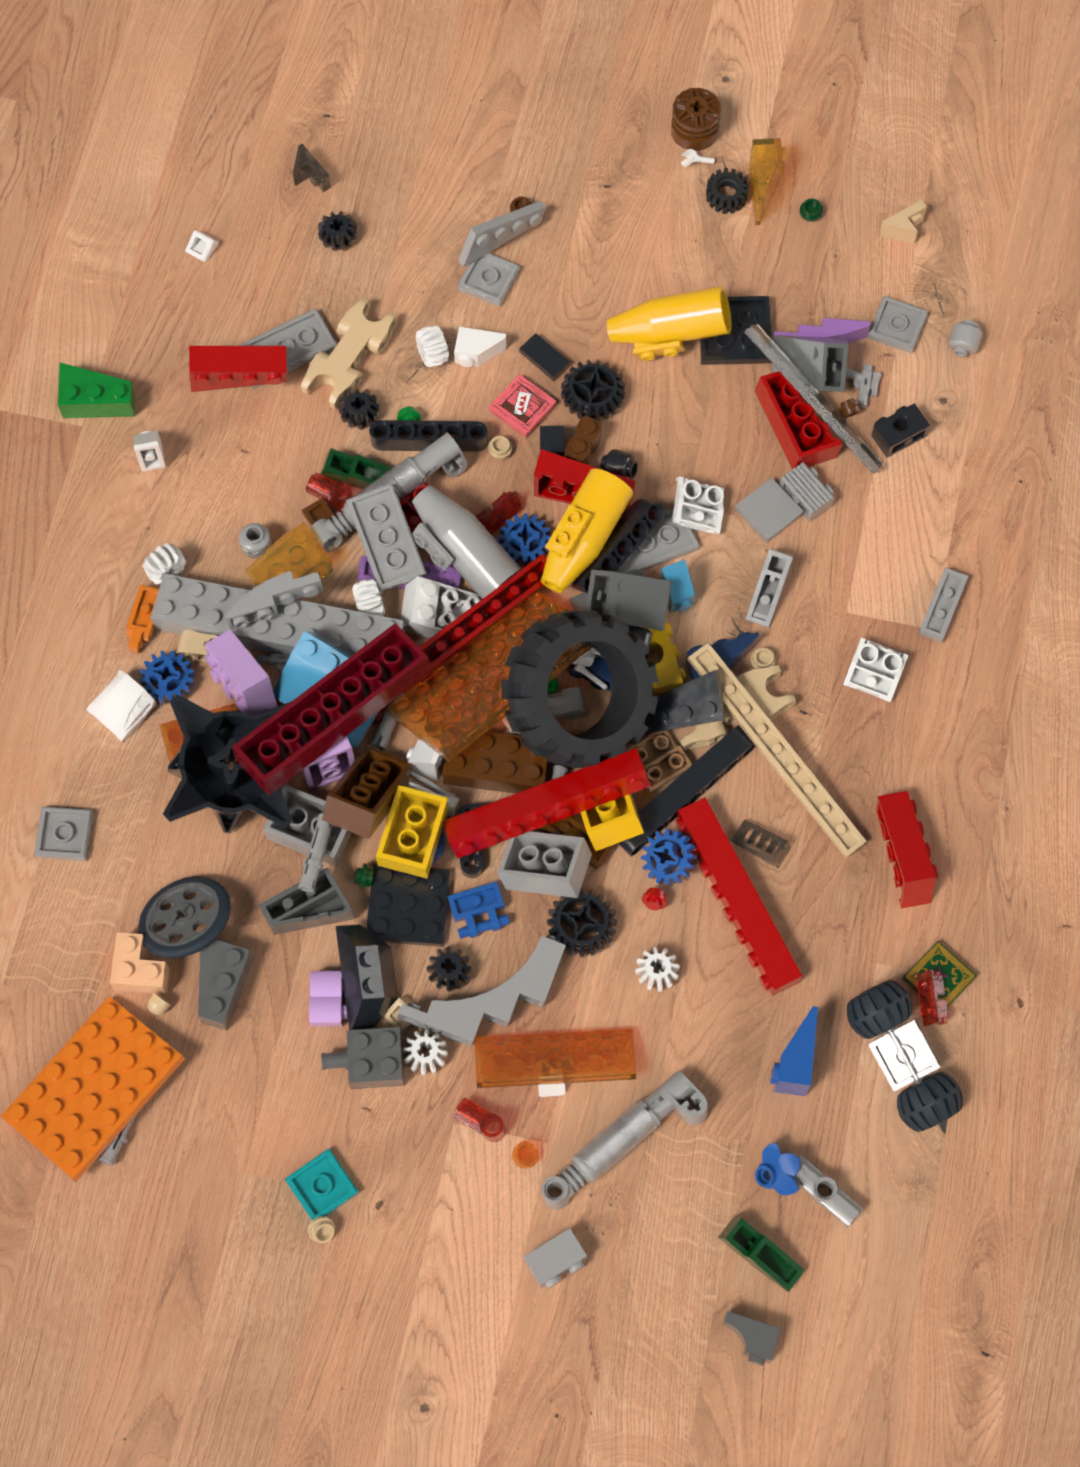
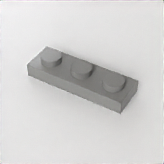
(943, 605)

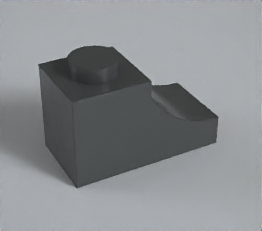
(757, 1337)

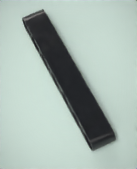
(690, 786)

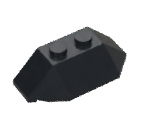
(366, 976)

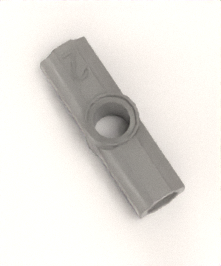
(837, 1203)

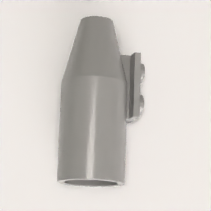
(459, 539)

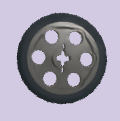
(191, 941)

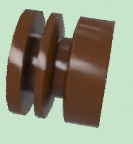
(695, 119)

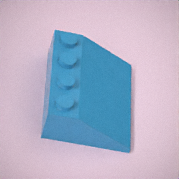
(307, 665)

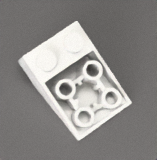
(433, 605)

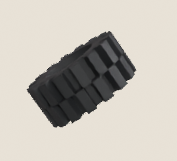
(727, 202)

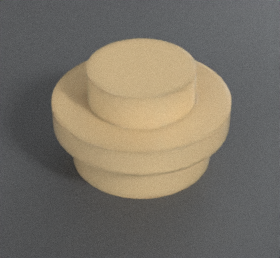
(500, 447)
(762, 658)
(321, 1229)

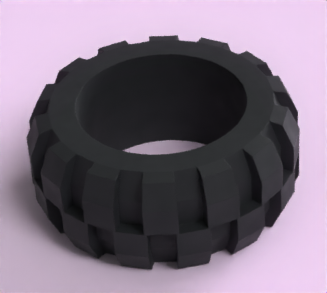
(630, 694)

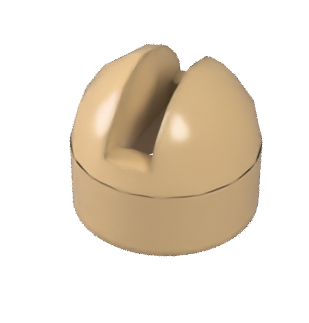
(157, 1004)

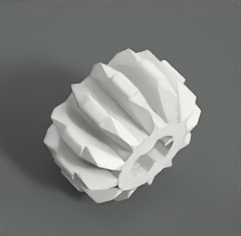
(432, 346)
(163, 560)
(368, 597)
(668, 969)
(414, 1052)

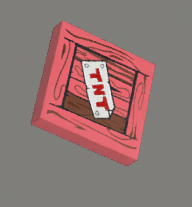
(522, 405)

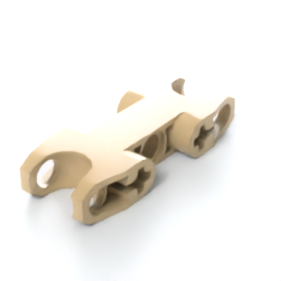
(341, 365)
(755, 684)

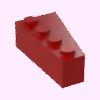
(795, 423)

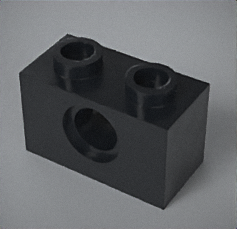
(892, 440)

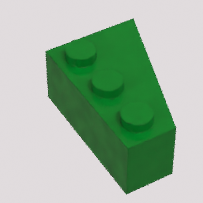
(93, 394)

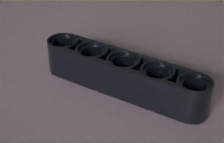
(418, 429)
(623, 540)

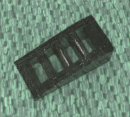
(774, 860)

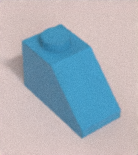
(682, 591)

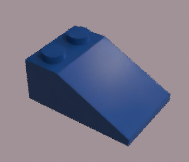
(795, 1066)

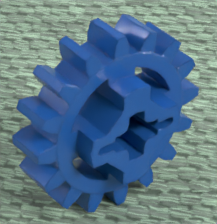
(513, 539)
(160, 669)
(673, 844)

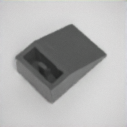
(819, 359)
(630, 598)

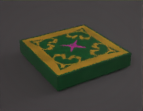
(955, 974)

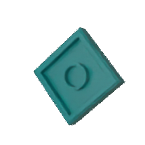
(321, 1185)

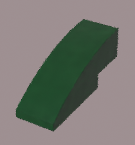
(354, 471)
(761, 1253)

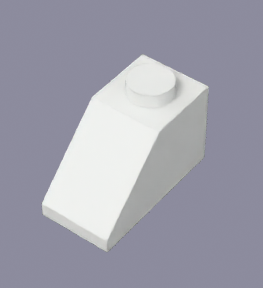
(477, 346)
(149, 450)
(425, 760)

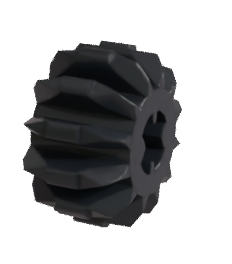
(337, 230)
(350, 413)
(439, 965)

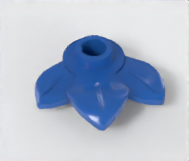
(781, 1168)

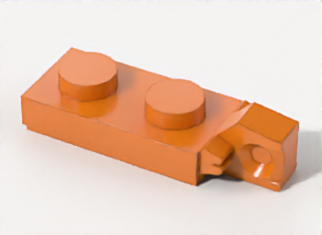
(139, 624)

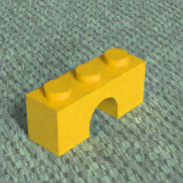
(668, 672)

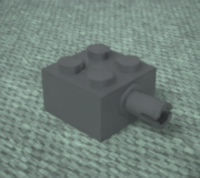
(370, 1057)

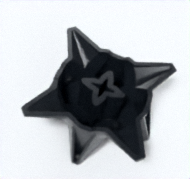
(205, 771)

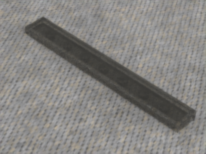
(815, 398)

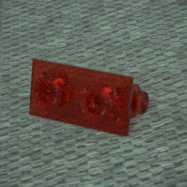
(504, 508)
(929, 987)

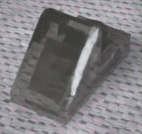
(308, 167)

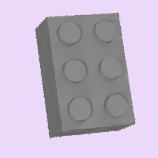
(299, 834)
(545, 864)

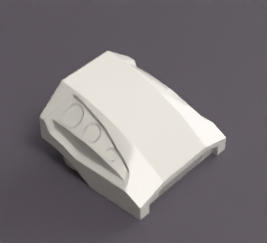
(698, 506)
(875, 669)
(122, 706)

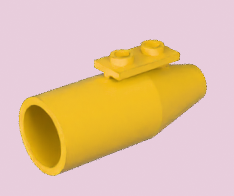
(667, 321)
(584, 528)

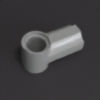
(567, 703)

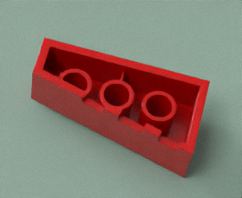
(236, 366)
(561, 478)
(907, 848)

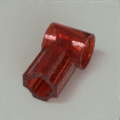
(329, 490)
(478, 1119)

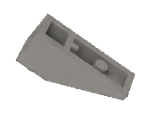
(769, 587)

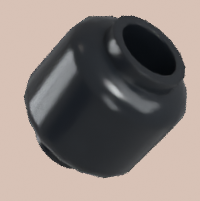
(620, 463)

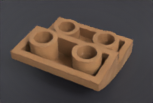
(661, 759)

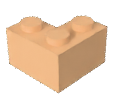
(131, 970)

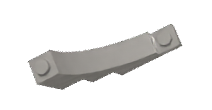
(462, 1017)

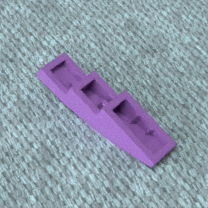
(833, 328)
(435, 573)

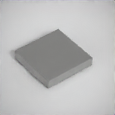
(489, 279)
(897, 324)
(769, 510)
(63, 833)

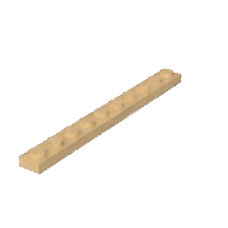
(780, 754)

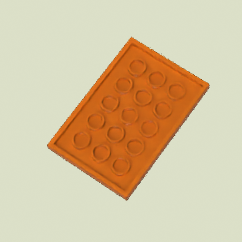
(92, 1088)

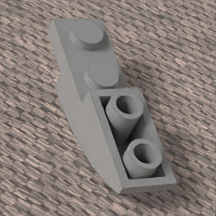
(262, 600)

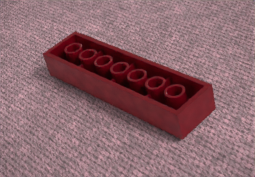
(331, 709)

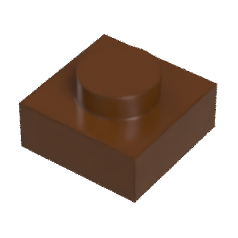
(317, 511)

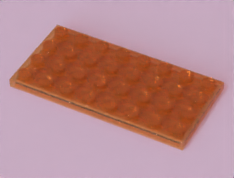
(466, 692)

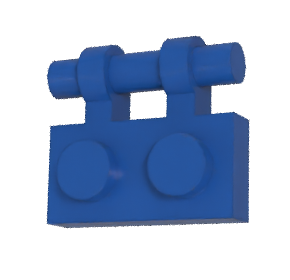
(478, 902)

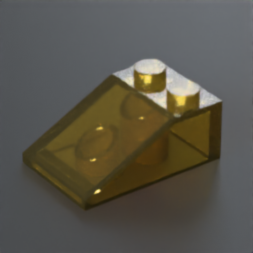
(765, 169)
(293, 552)

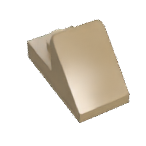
(902, 224)

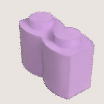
(326, 999)

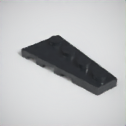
(689, 705)

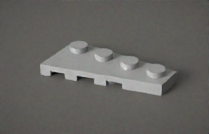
(498, 231)

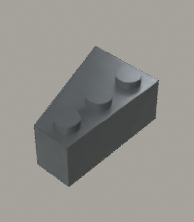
(302, 910)
(221, 981)

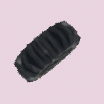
(575, 384)
(591, 925)

